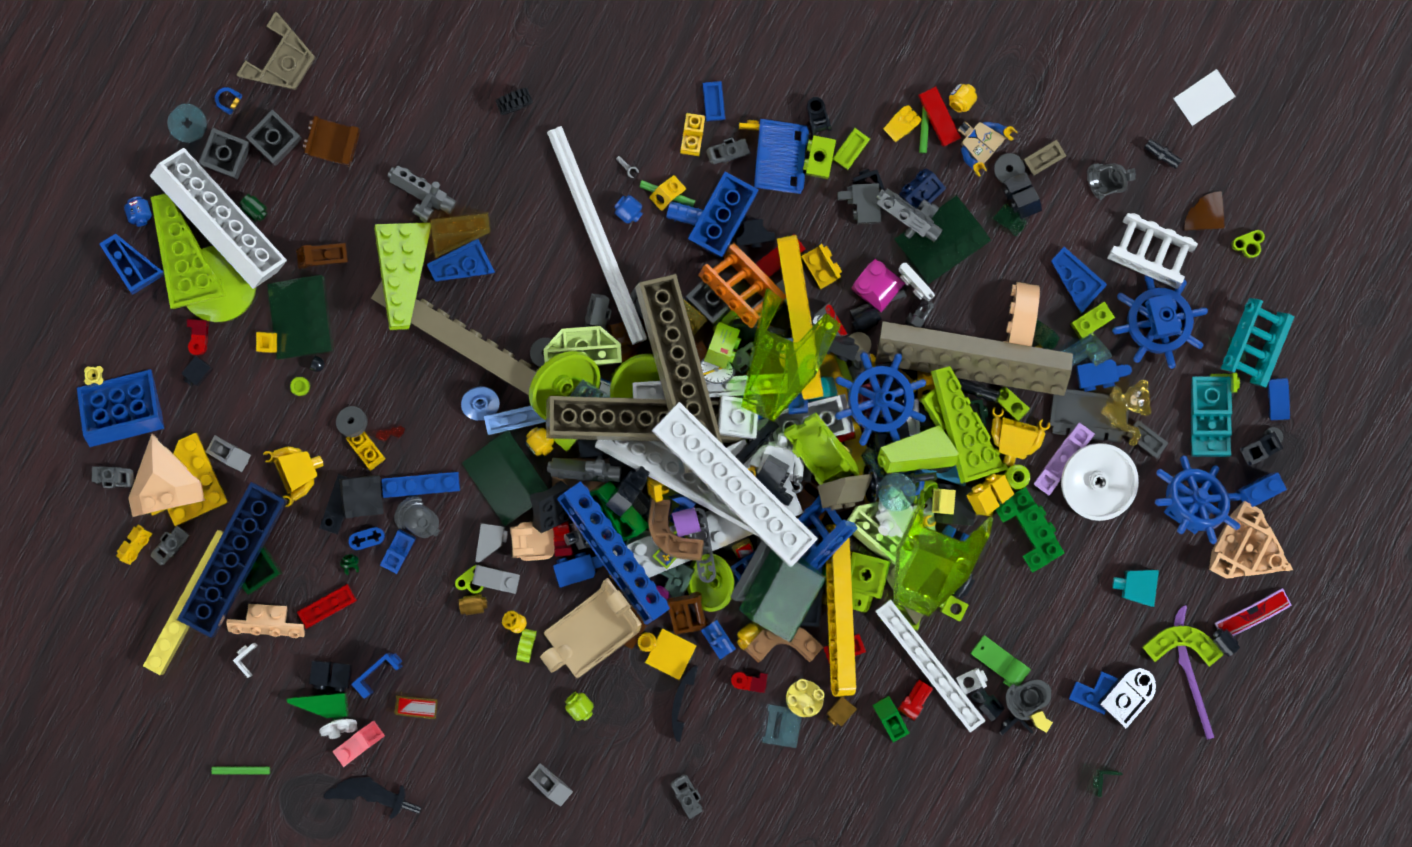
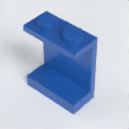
(1262, 489)
(362, 687)

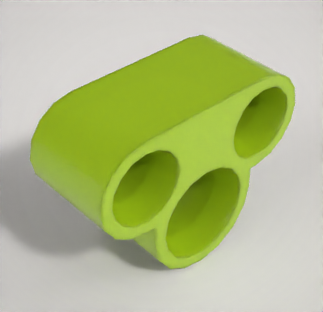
(1248, 239)
(467, 577)
(526, 645)

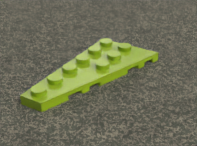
(401, 261)
(184, 264)
(965, 429)

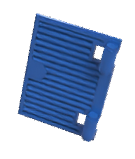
(780, 156)

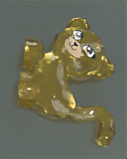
(1136, 400)

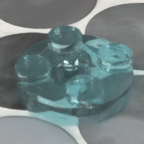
(180, 131)

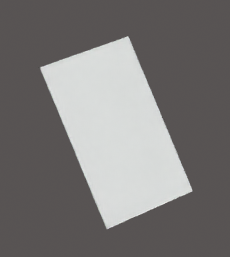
(1204, 97)

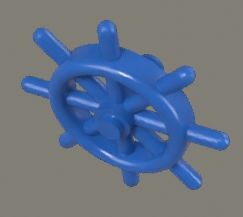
(880, 398)

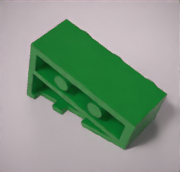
(629, 524)

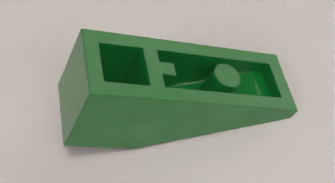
(327, 705)

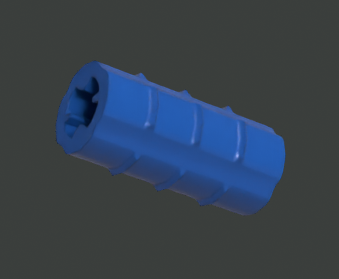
(683, 213)

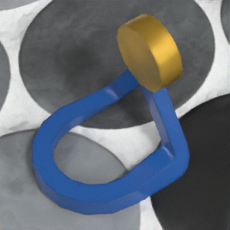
(238, 97)

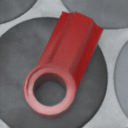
(913, 703)

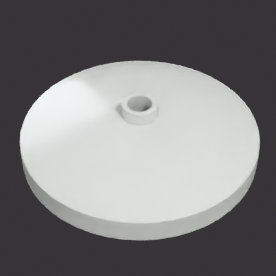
(1116, 486)

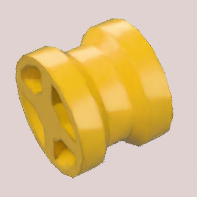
(514, 621)

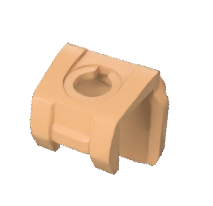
(530, 543)

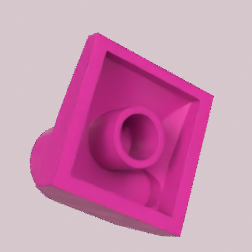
(877, 285)

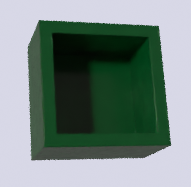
(262, 572)

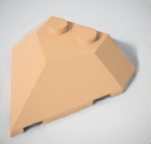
(162, 482)
(1249, 549)

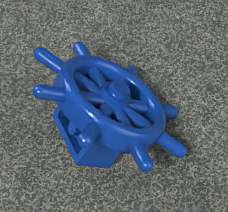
(1162, 319)
(1193, 505)

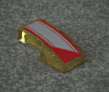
(743, 549)
(416, 707)

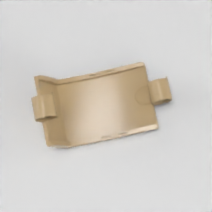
(591, 631)

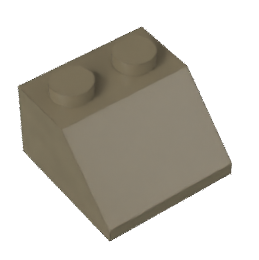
(844, 492)

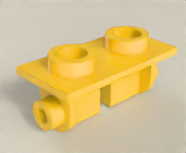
(139, 538)

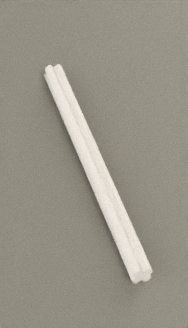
(597, 235)

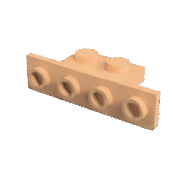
(266, 620)

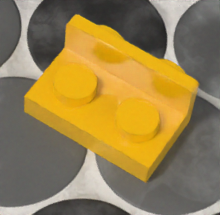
(821, 266)

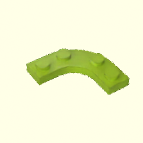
(1180, 636)

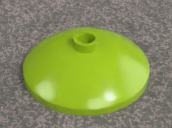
(715, 593)

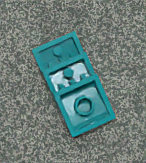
(1211, 417)

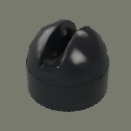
(317, 364)

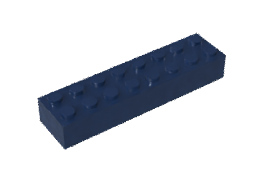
(232, 559)

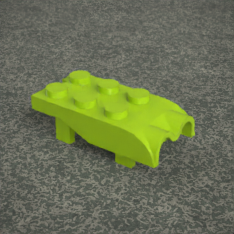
(821, 450)

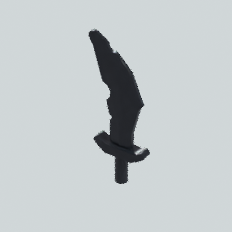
(372, 792)

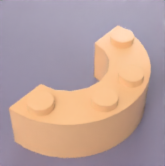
(1024, 313)

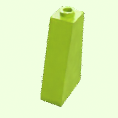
(919, 452)

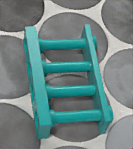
(1271, 350)

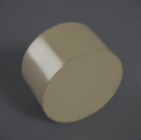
(862, 340)

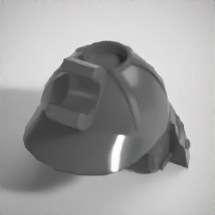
(1108, 179)
(416, 518)
(1028, 698)

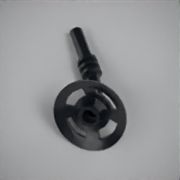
(875, 481)

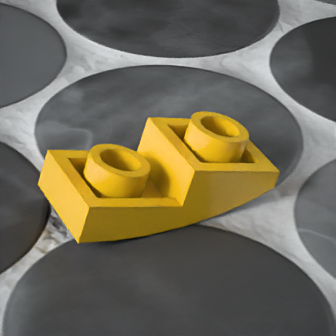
(692, 134)
(366, 450)

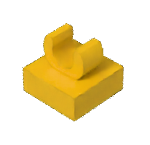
(655, 489)

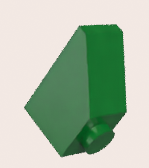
(891, 719)

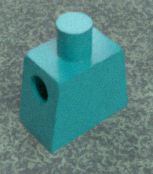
(1138, 586)

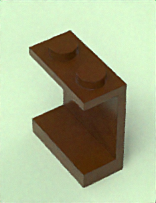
(331, 141)

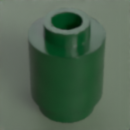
(253, 208)

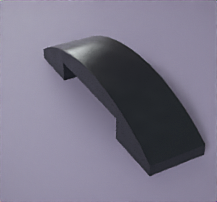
(677, 725)

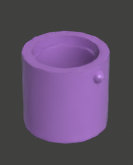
(686, 522)

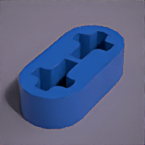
(364, 534)

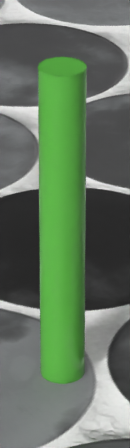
(924, 132)
(681, 199)
(240, 770)

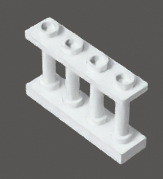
(1139, 263)

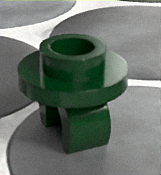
(350, 561)

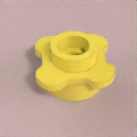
(89, 371)

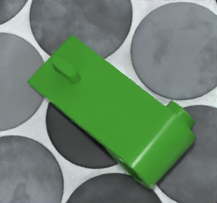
(1000, 661)

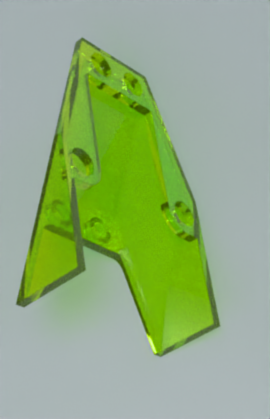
(782, 367)
(933, 564)

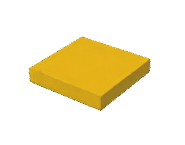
(671, 654)

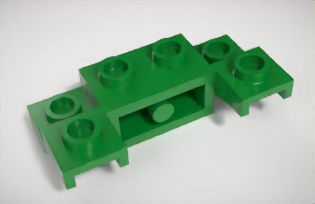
(1035, 527)

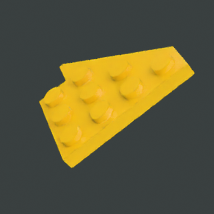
(193, 456)

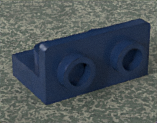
(924, 186)

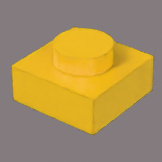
(266, 342)

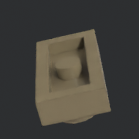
(1044, 158)

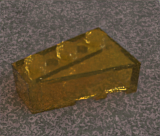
(458, 230)

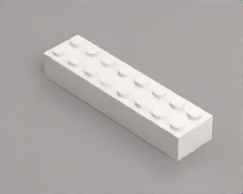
(218, 218)

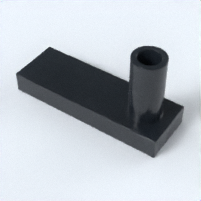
(333, 514)

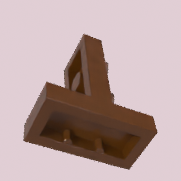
(321, 255)

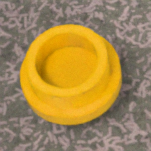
(647, 642)

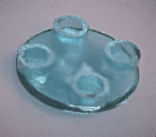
(896, 492)

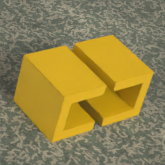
(985, 495)

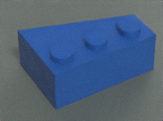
(131, 265)

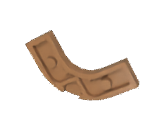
(666, 540)
(766, 640)

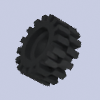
(514, 101)

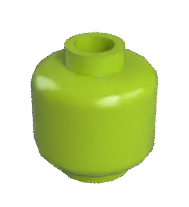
(1023, 474)
(579, 706)

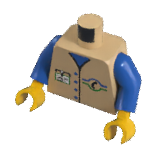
(982, 142)

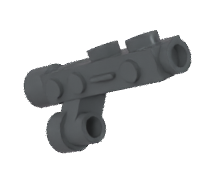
(420, 188)
(917, 219)
(584, 470)

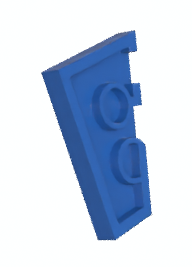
(461, 263)
(1078, 279)

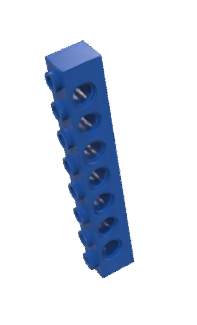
(613, 563)

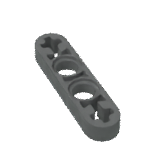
(707, 545)

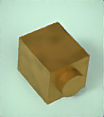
(840, 711)

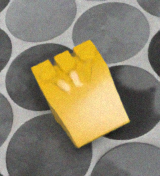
(902, 123)

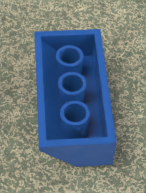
(723, 215)

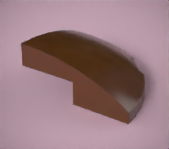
(1206, 213)
(620, 333)

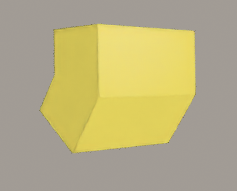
(943, 501)
(1040, 721)

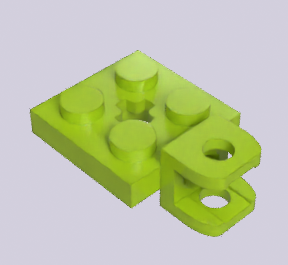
(871, 588)

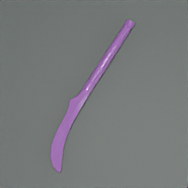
(1185, 663)

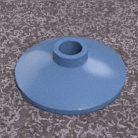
(478, 409)

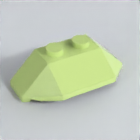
(589, 340)
(865, 519)

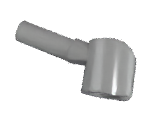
(626, 166)

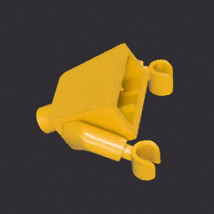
(1016, 438)
(295, 470)

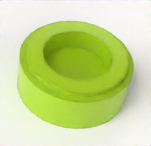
(300, 386)

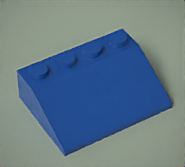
(119, 408)

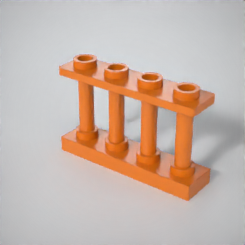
(751, 273)

